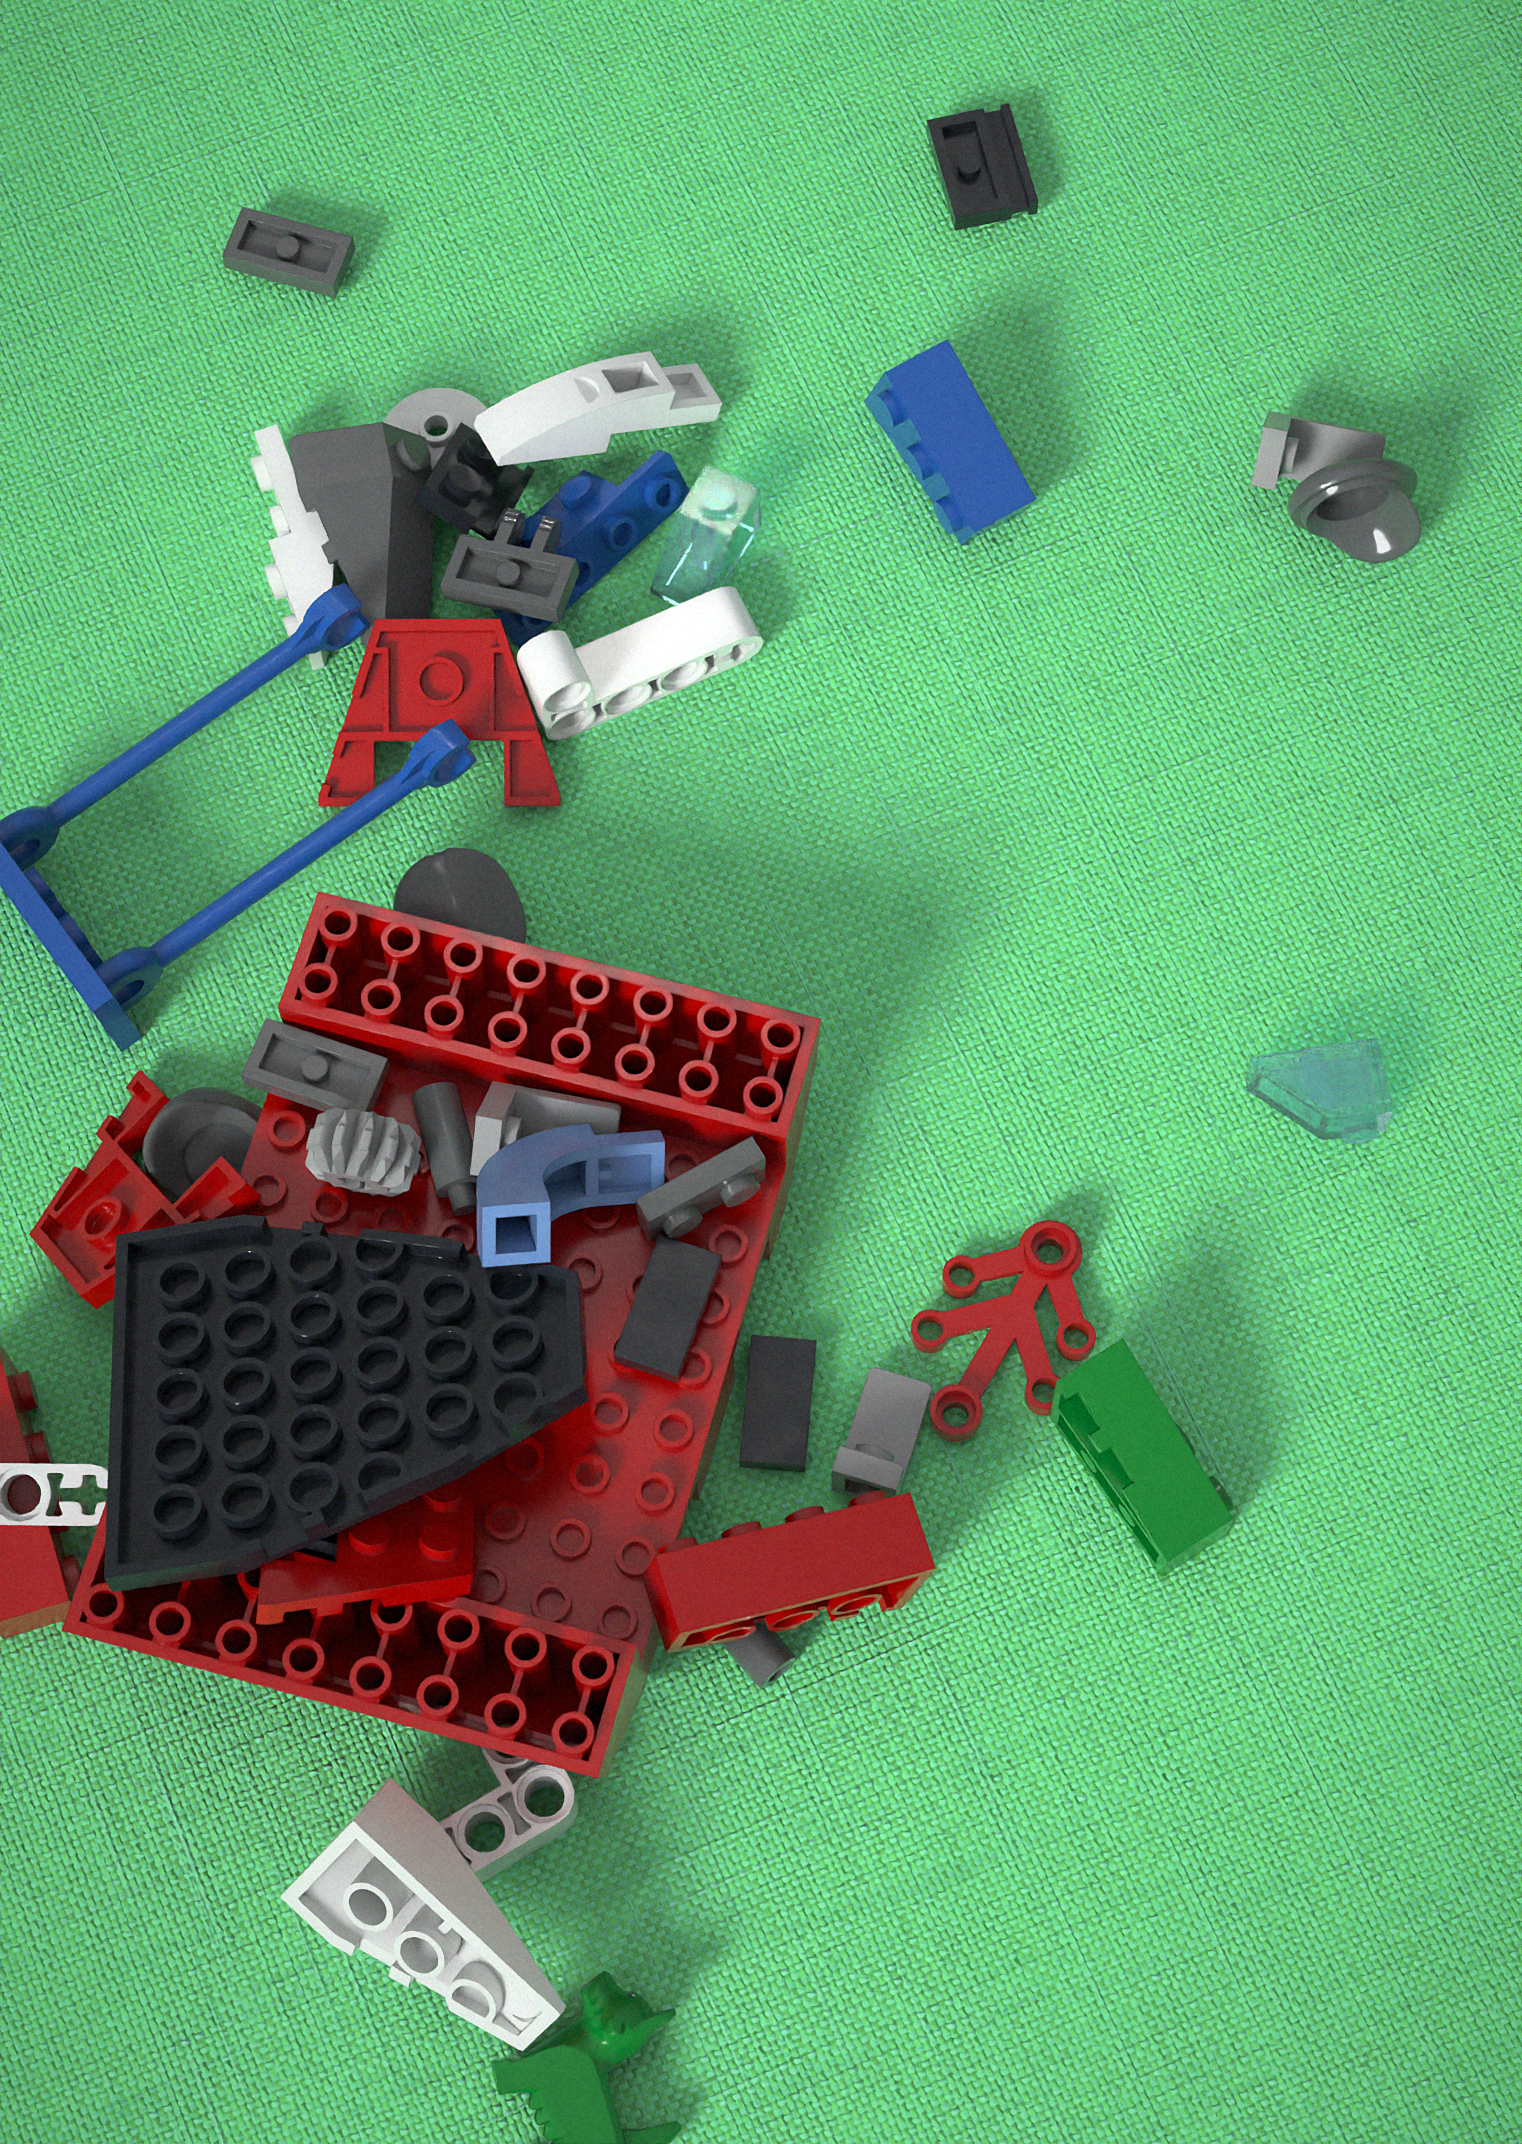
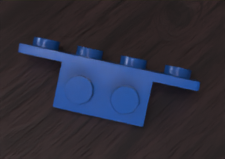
(601, 526)

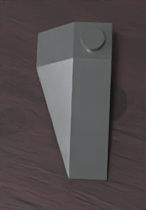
(365, 496)

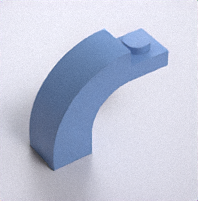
(553, 1175)

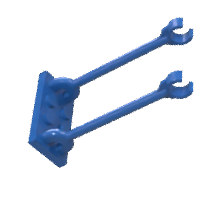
(131, 975)

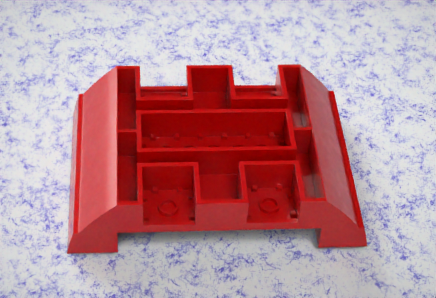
(568, 1519)

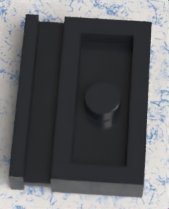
(981, 167)
(470, 487)

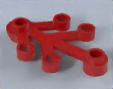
(1009, 1320)

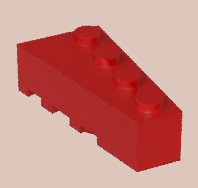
(34, 1571)
(789, 1571)

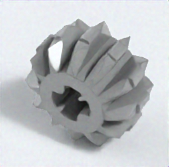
(363, 1152)

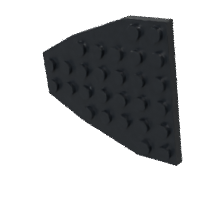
(312, 1384)

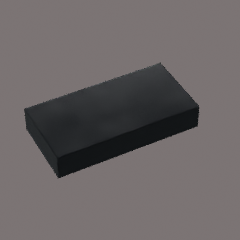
(668, 1308)
(778, 1403)

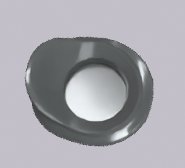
(1360, 508)
(463, 891)
(194, 1133)

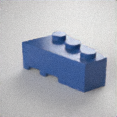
(950, 442)

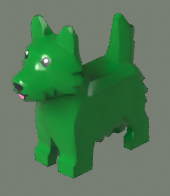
(571, 2068)

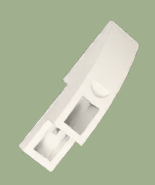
(587, 404)
(299, 563)

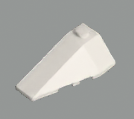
(415, 1904)

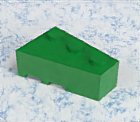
(1140, 1458)

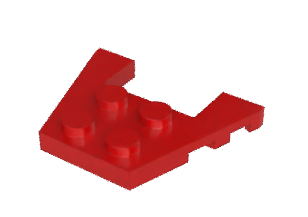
(433, 673)
(121, 1198)
(399, 1556)

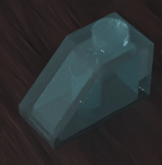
(707, 536)
(1327, 1089)

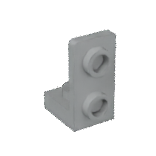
(1301, 446)
(519, 1111)
(881, 1435)

